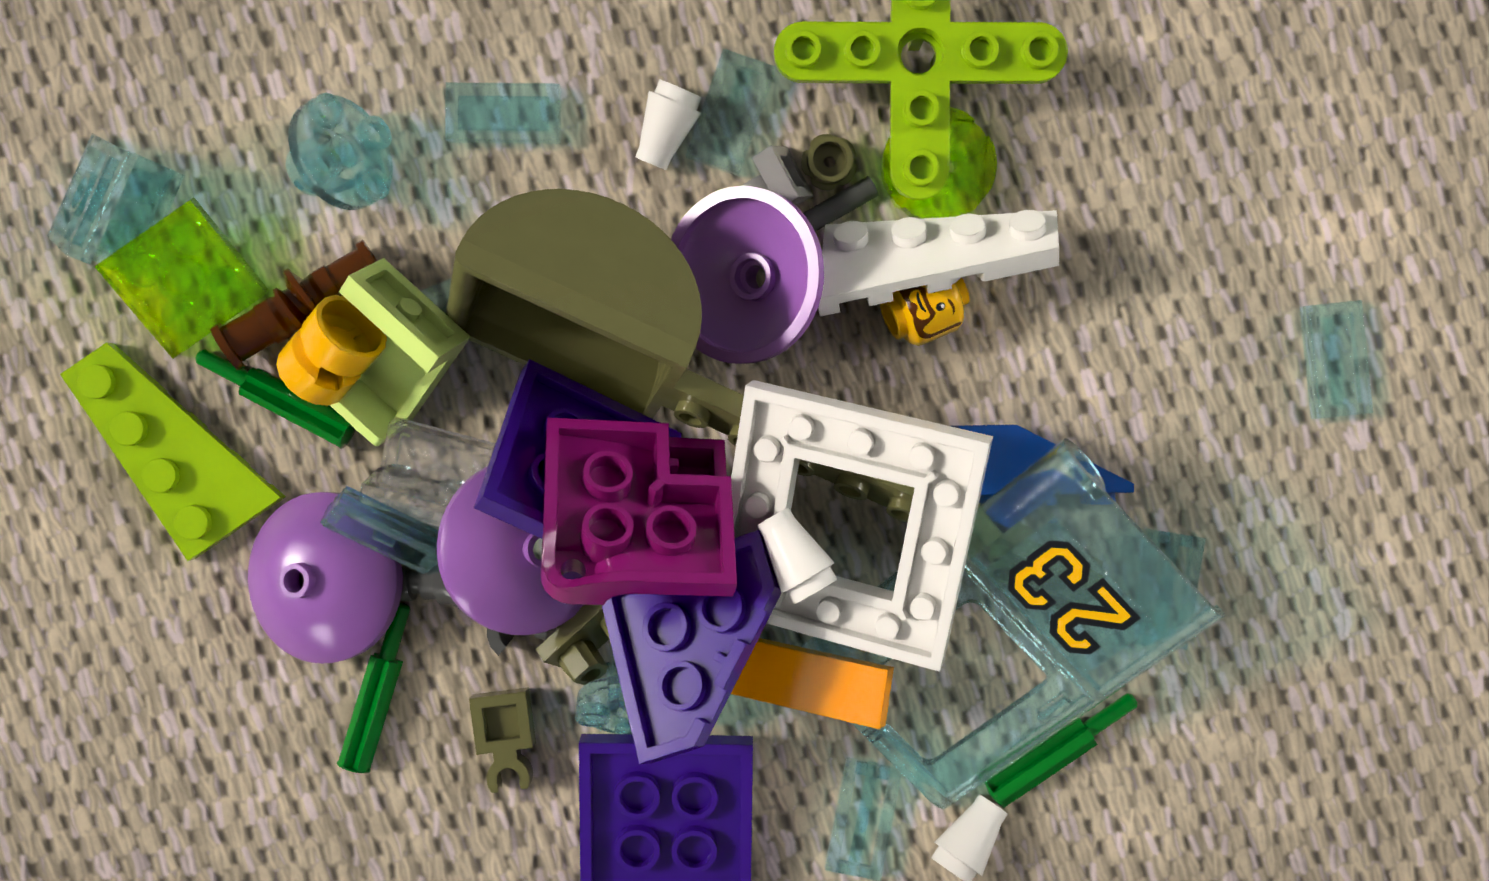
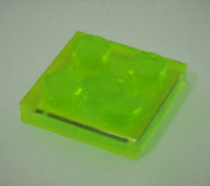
(182, 278)

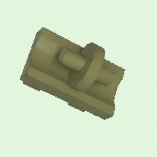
(576, 645)

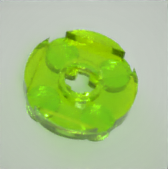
(968, 184)

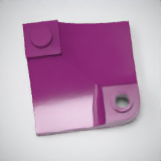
(635, 512)

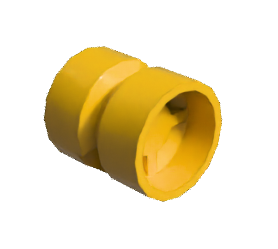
(329, 352)

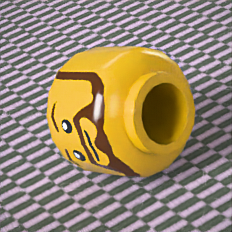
(925, 316)

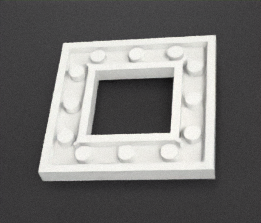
(936, 459)

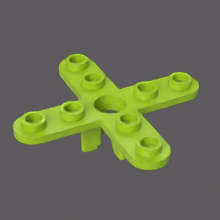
(920, 100)

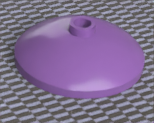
(726, 244)
(494, 570)
(346, 590)

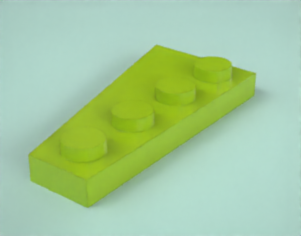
(176, 462)

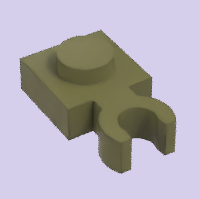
(503, 727)

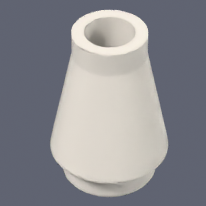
(666, 123)
(795, 556)
(970, 839)

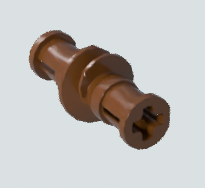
(284, 313)

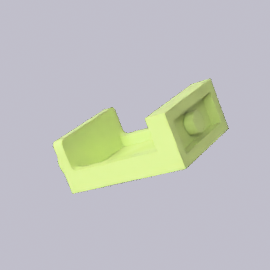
(416, 356)

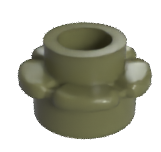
(834, 147)

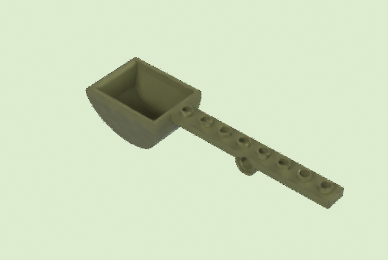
(609, 307)

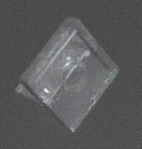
(424, 468)

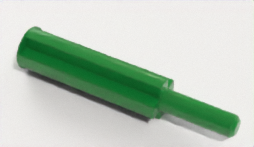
(277, 398)
(374, 699)
(1055, 753)

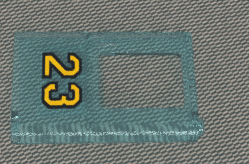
(1074, 593)

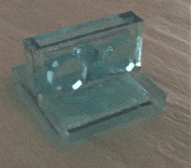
(111, 201)

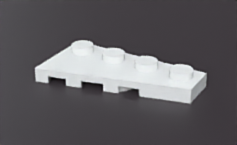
(934, 252)

